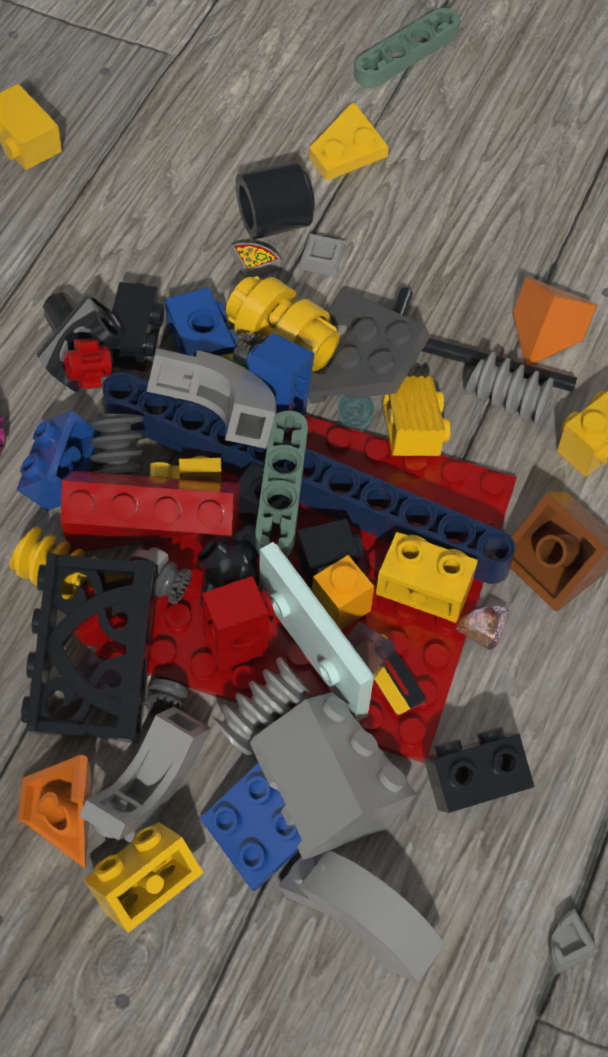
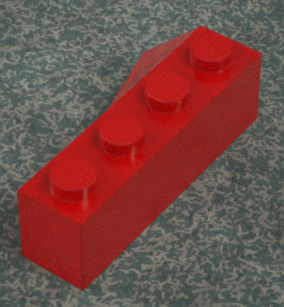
(133, 509)

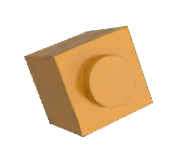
(343, 592)

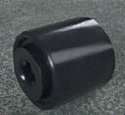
(275, 199)

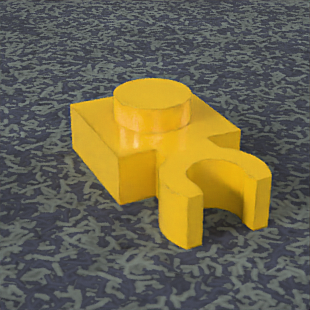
(194, 469)

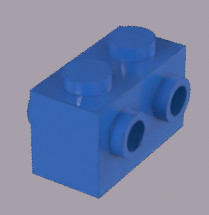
(58, 450)

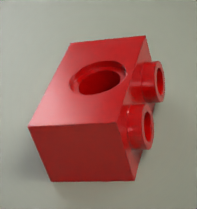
(237, 622)

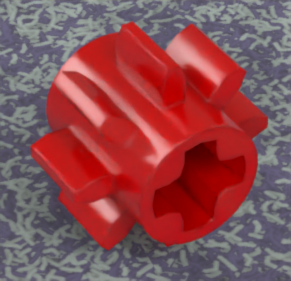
(87, 363)

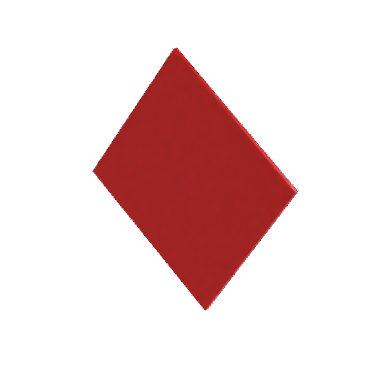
(422, 640)

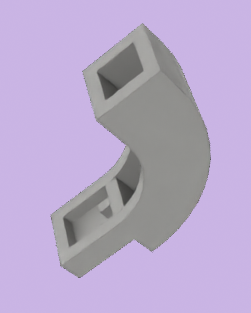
(220, 385)
(150, 779)
(368, 908)

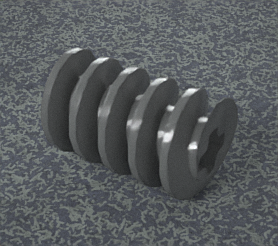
(116, 443)

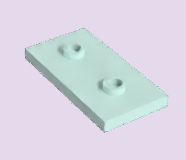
(315, 632)

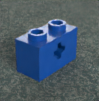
(285, 370)

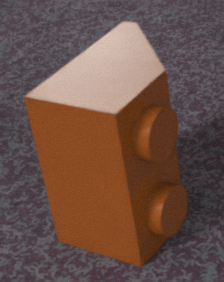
(560, 549)

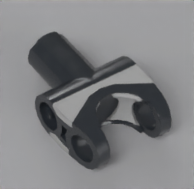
(74, 322)

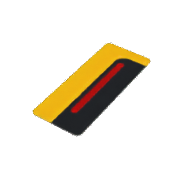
(399, 685)

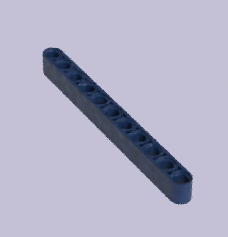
(323, 479)

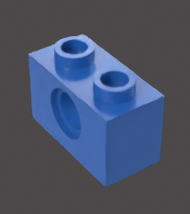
(199, 323)

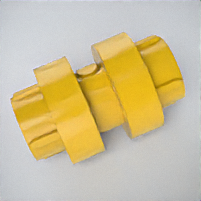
(272, 307)

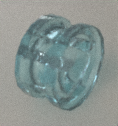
(360, 423)

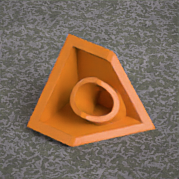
(549, 319)
(53, 803)

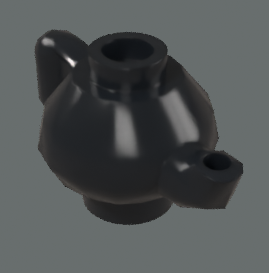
(229, 561)

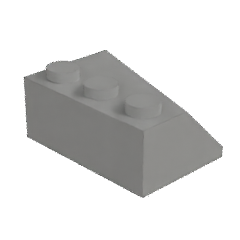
(330, 775)

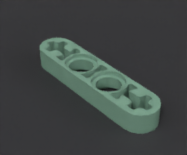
(437, 27)
(282, 483)

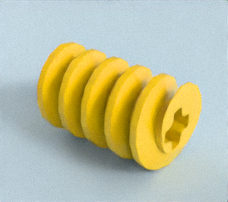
(33, 552)

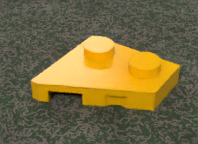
(347, 145)

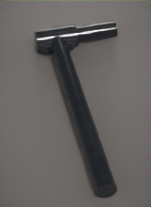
(473, 356)

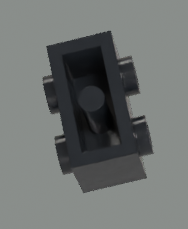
(484, 770)

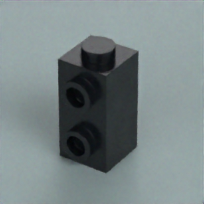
(138, 315)

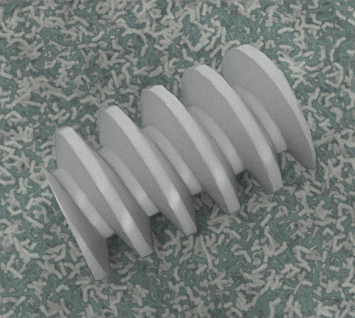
(511, 388)
(262, 707)

